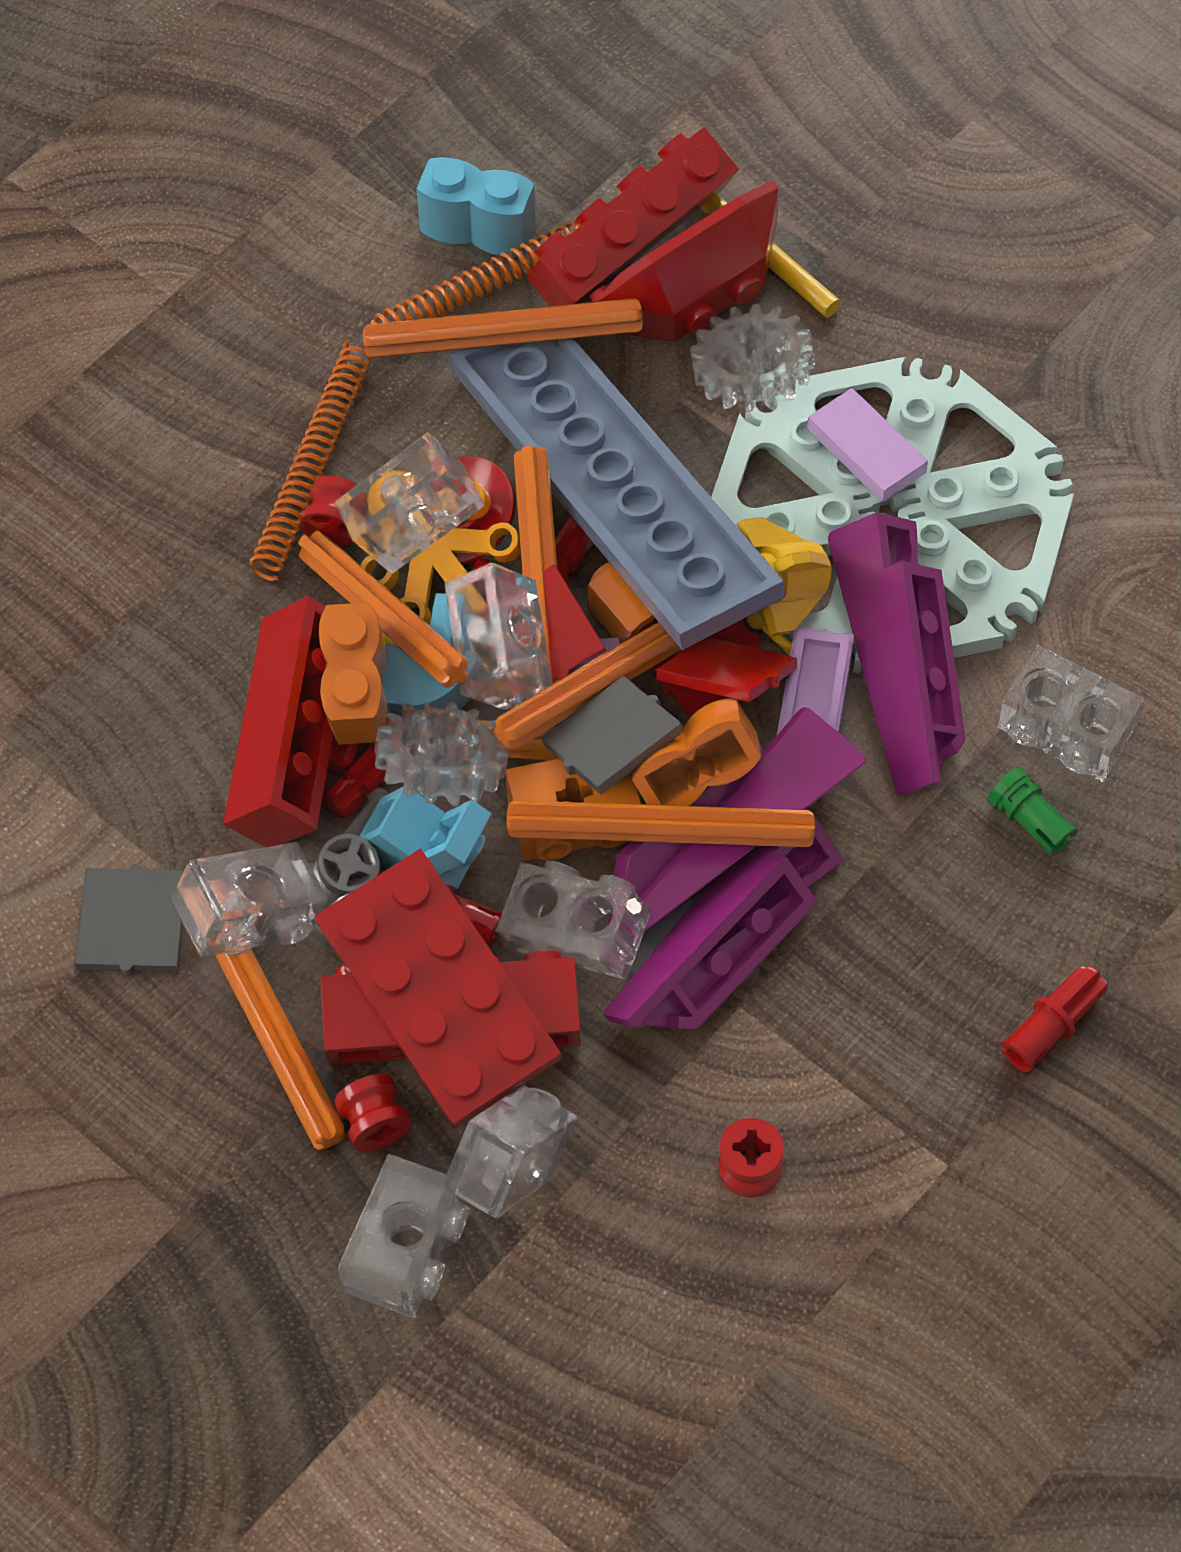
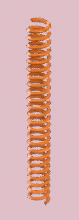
(475, 283)
(300, 456)

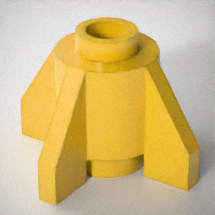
(800, 565)

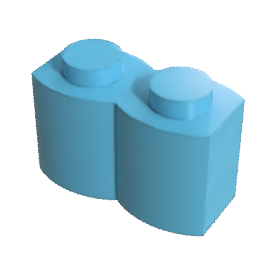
(475, 206)

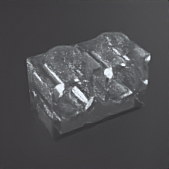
(1077, 702)
(573, 920)

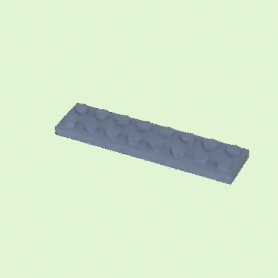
(623, 486)

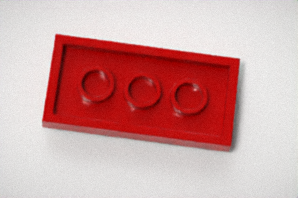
(437, 988)

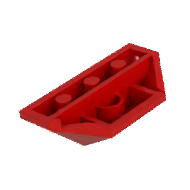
(702, 268)

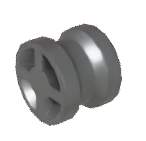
(352, 858)

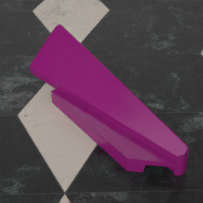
(902, 645)
(791, 775)
(724, 935)

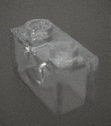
(409, 503)
(501, 635)
(248, 899)
(510, 1150)
(392, 1274)

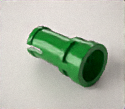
(1024, 803)

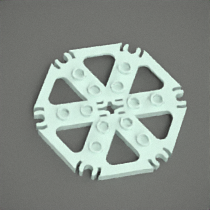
(936, 501)

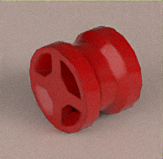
(324, 513)
(373, 1112)
(749, 1173)

